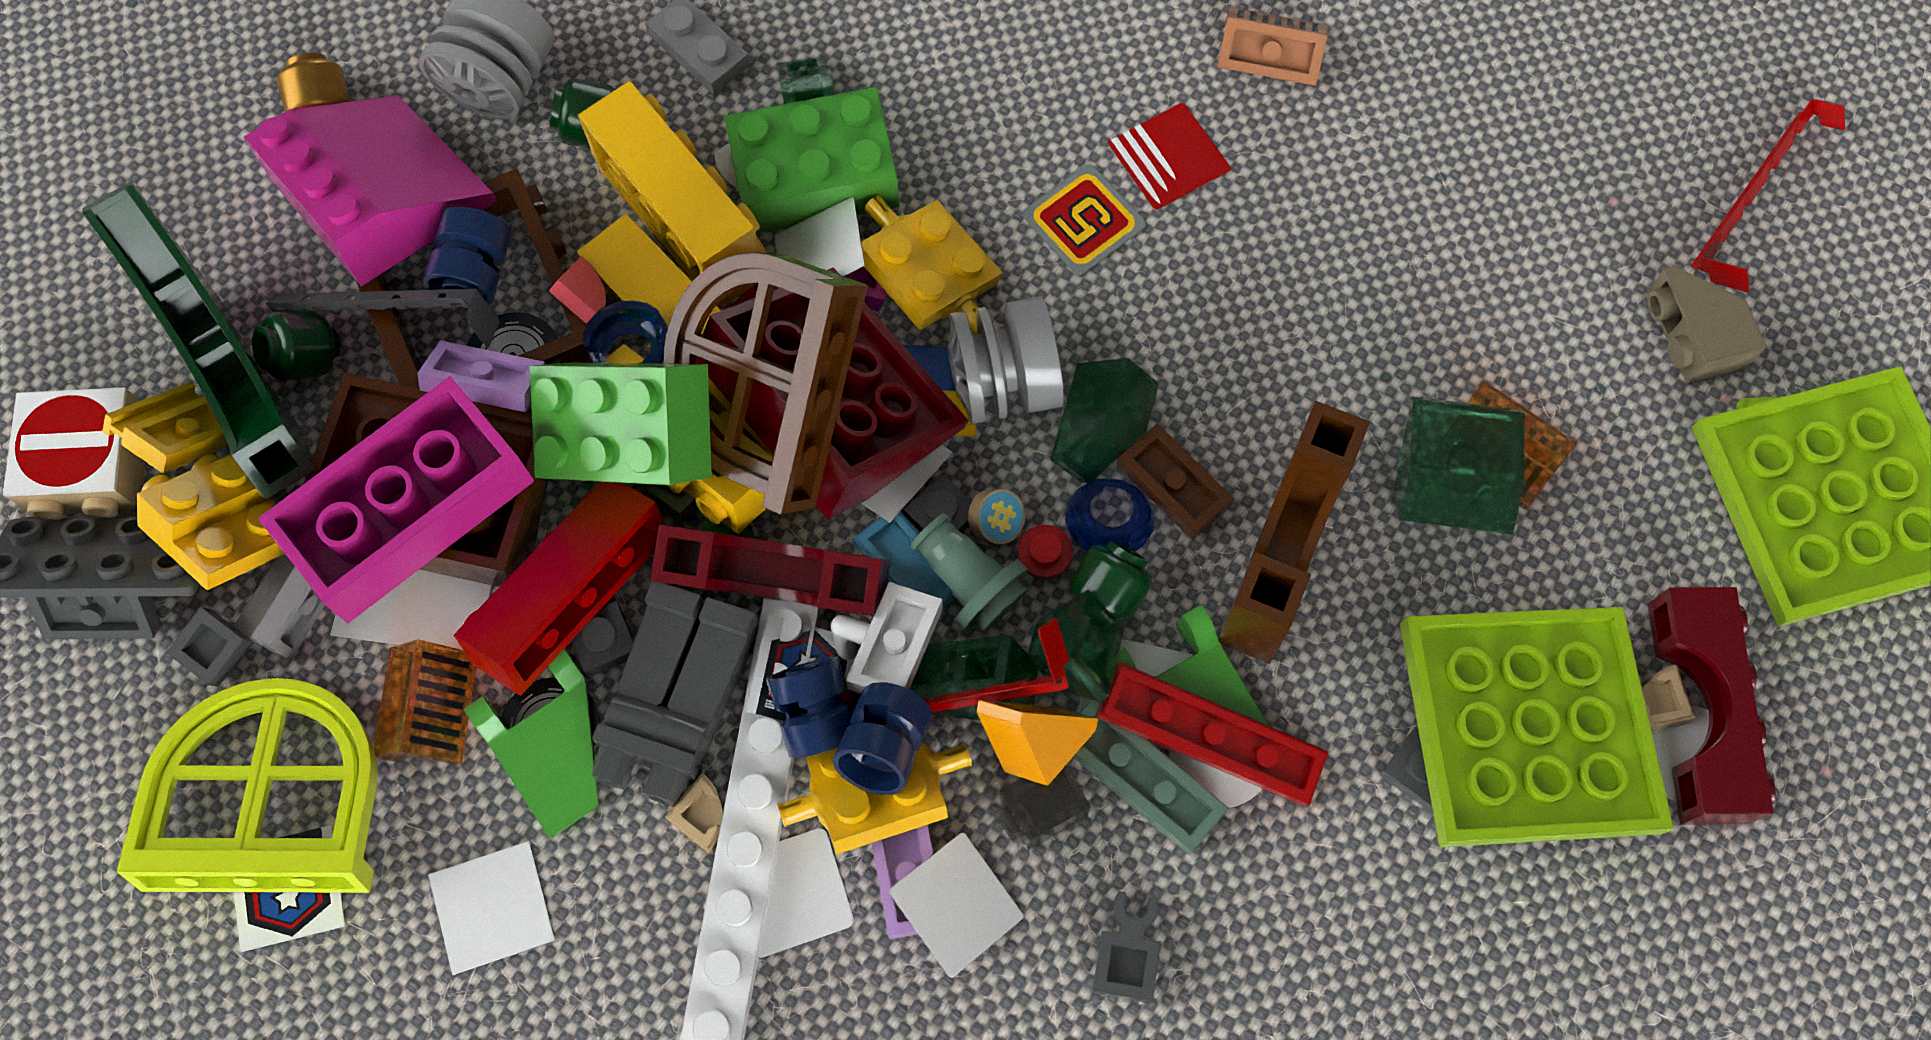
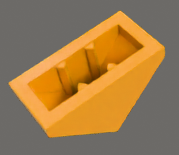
(1034, 739)

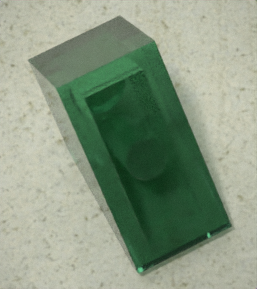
(1103, 416)
(1092, 644)

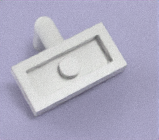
(893, 640)

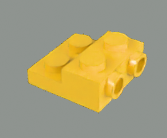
(208, 520)

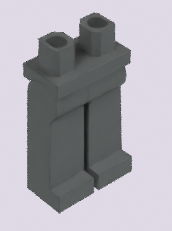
(673, 690)

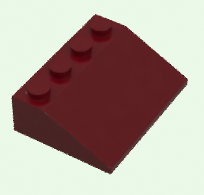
(887, 410)

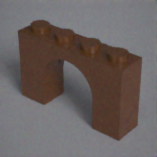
(1292, 531)

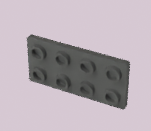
(89, 576)

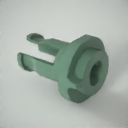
(976, 580)

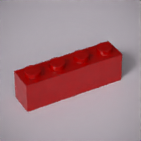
(561, 585)

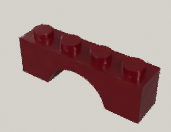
(769, 569)
(1705, 638)

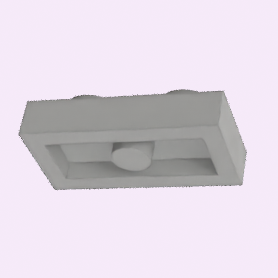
(698, 44)

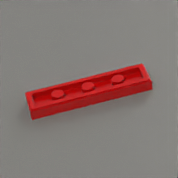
(1212, 734)

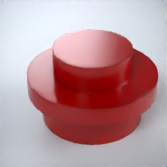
(1045, 551)

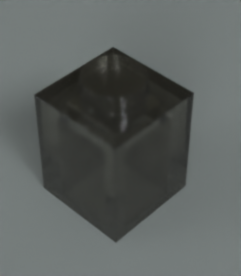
(1039, 810)

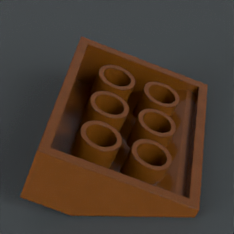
(495, 544)

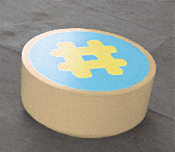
(996, 516)

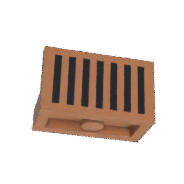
(1273, 46)

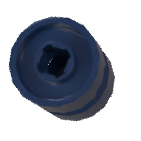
(468, 252)
(812, 706)
(883, 738)

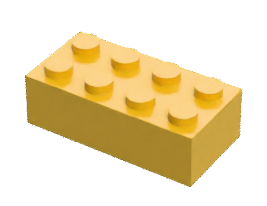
(667, 184)

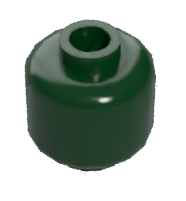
(569, 102)
(295, 344)
(1114, 577)

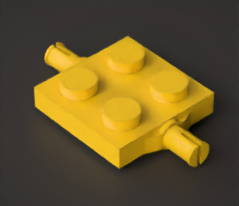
(927, 263)
(866, 817)

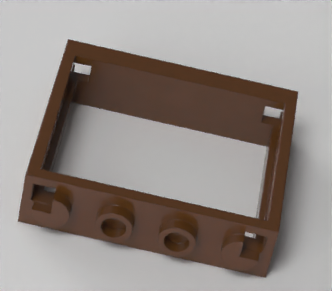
(510, 195)

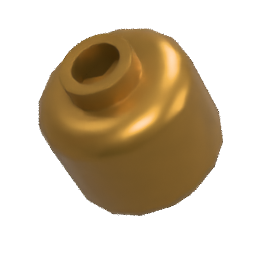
(311, 82)

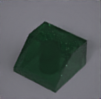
(1461, 465)

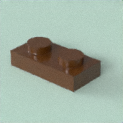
(1175, 481)

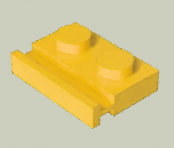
(168, 428)

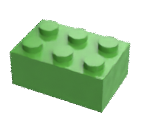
(811, 157)
(621, 422)

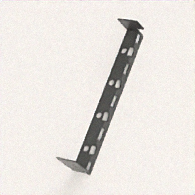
(482, 318)

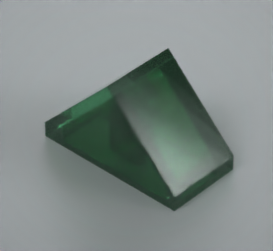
(805, 79)

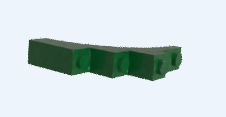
(251, 415)

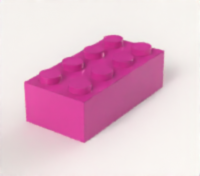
(396, 500)

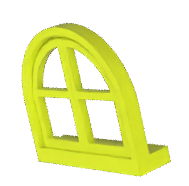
(247, 860)

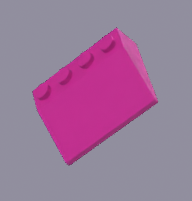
(366, 178)

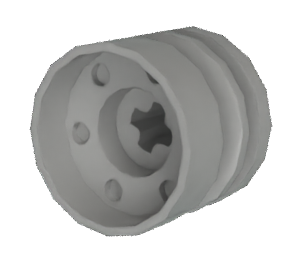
(487, 54)
(1006, 360)

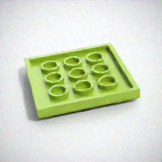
(1828, 492)
(1533, 727)

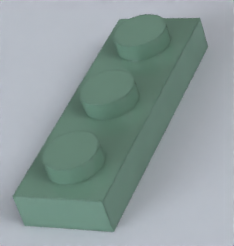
(1150, 783)

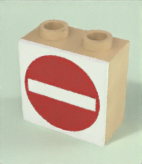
(64, 459)

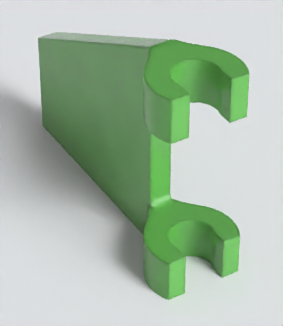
(1209, 670)
(548, 751)

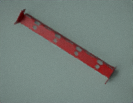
(1732, 276)
(1056, 657)

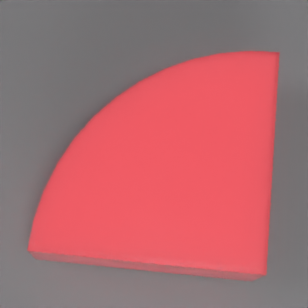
(580, 290)

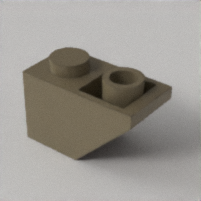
(1704, 325)

